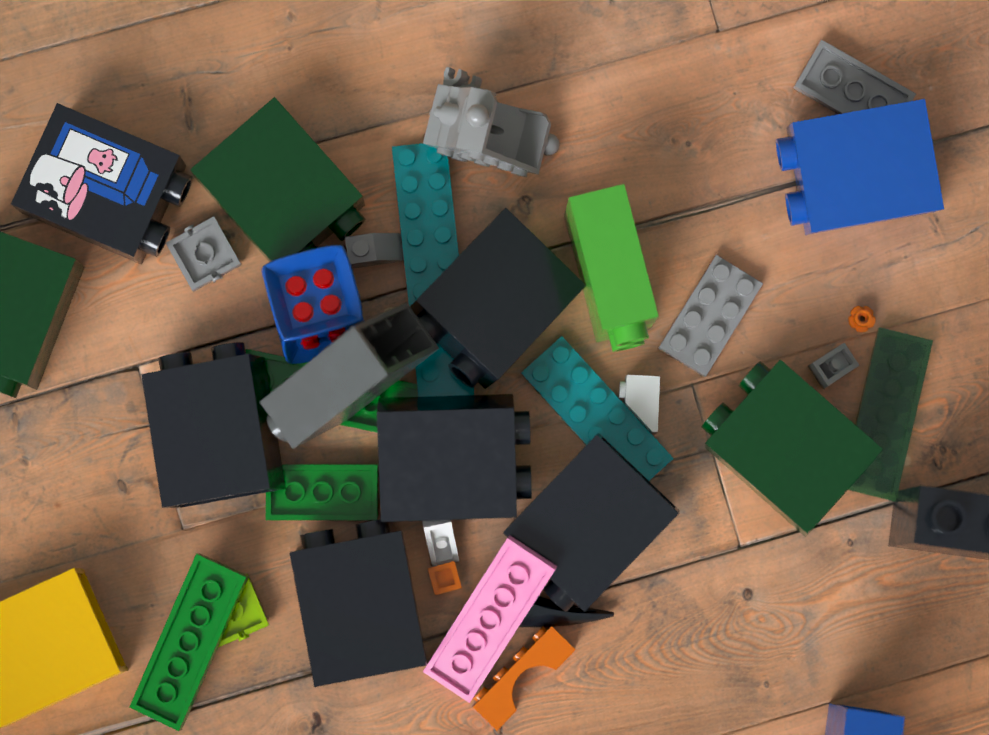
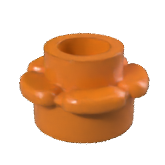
(854, 318)

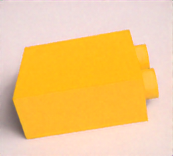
(53, 646)

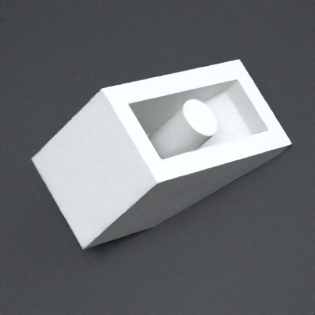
(642, 398)

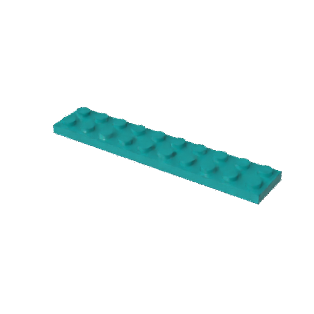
(427, 245)

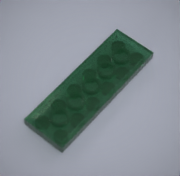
(890, 407)

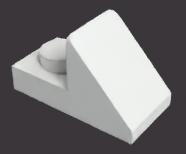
(440, 541)

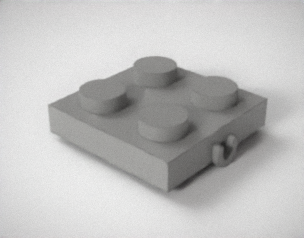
(203, 253)

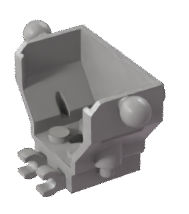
(477, 128)

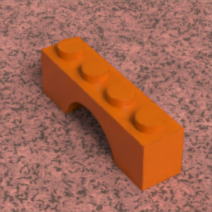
(497, 702)

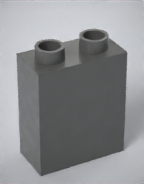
(348, 375)

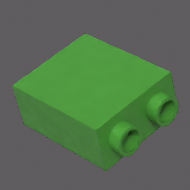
(611, 267)

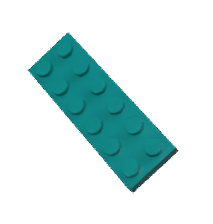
(593, 407)

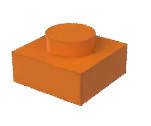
(444, 578)

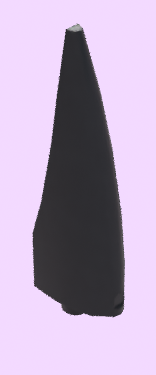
(547, 613)

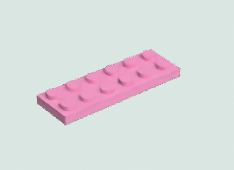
(489, 618)

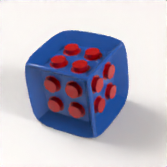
(312, 300)

